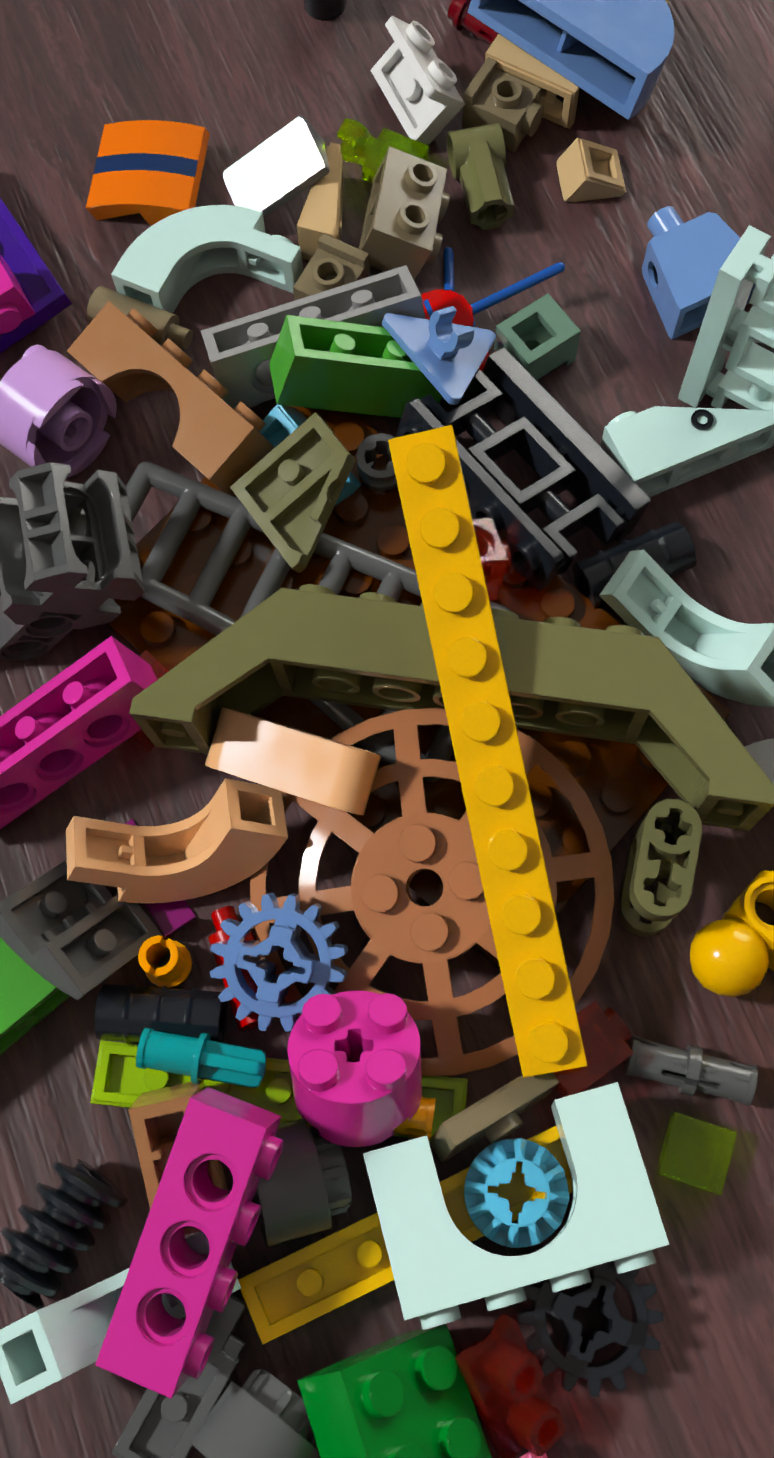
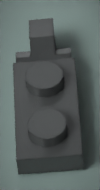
(166, 1425)

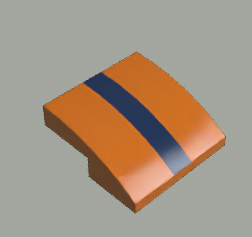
(147, 169)

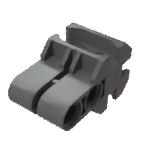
(63, 557)

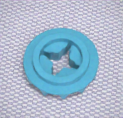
(492, 1214)

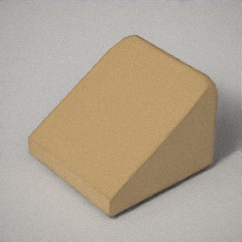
(590, 172)

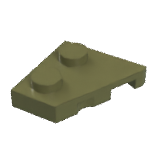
(296, 489)

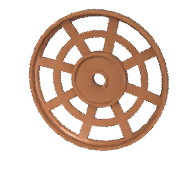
(460, 916)

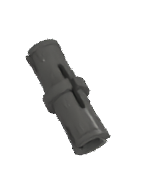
(691, 1070)

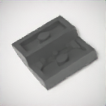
(72, 930)

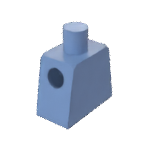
(684, 266)

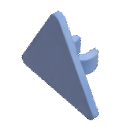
(441, 350)

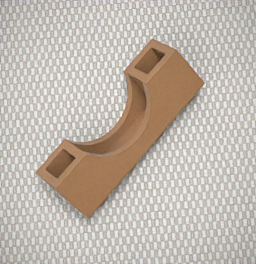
(210, 433)

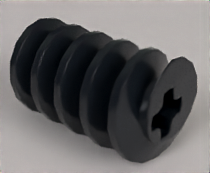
(55, 1230)

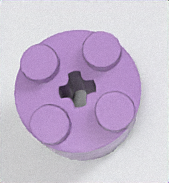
(53, 411)

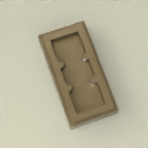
(492, 1116)

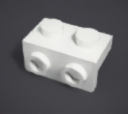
(417, 81)

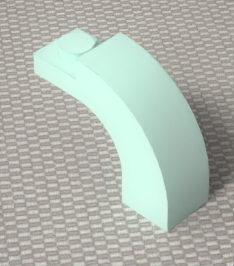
(201, 244)
(713, 650)
(69, 1333)

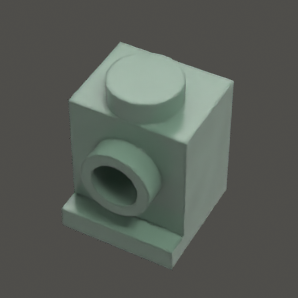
(539, 337)

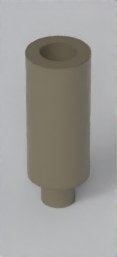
(162, 320)

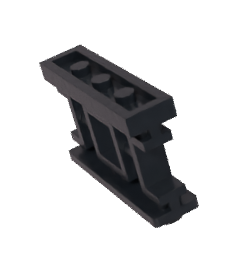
(552, 447)

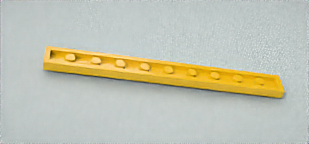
(487, 751)

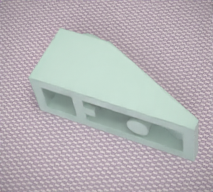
(665, 450)

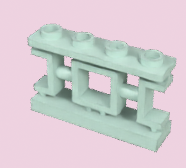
(733, 330)

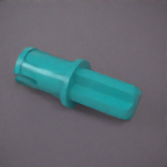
(201, 1058)

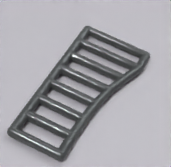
(197, 607)

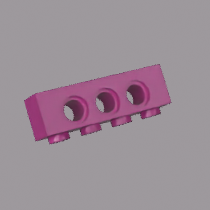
(68, 725)
(142, 1336)

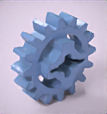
(284, 933)

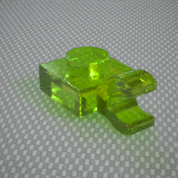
(363, 148)

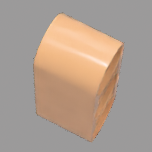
(293, 761)

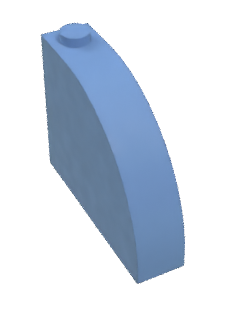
(598, 45)

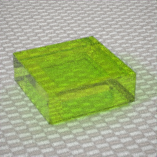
(696, 1153)

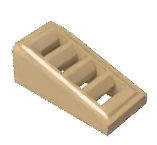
(526, 67)
(323, 206)

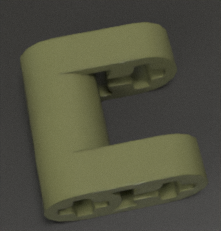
(657, 851)

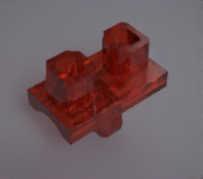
(510, 1392)

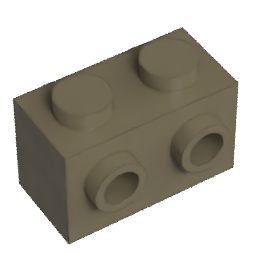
(404, 213)

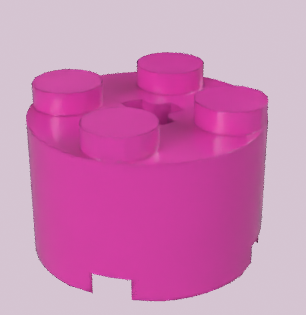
(355, 1066)

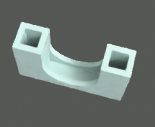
(608, 1219)

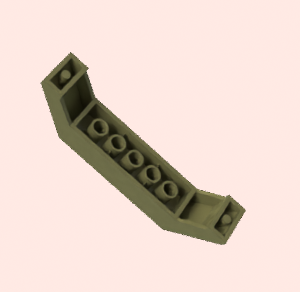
(382, 657)

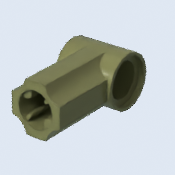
(479, 163)

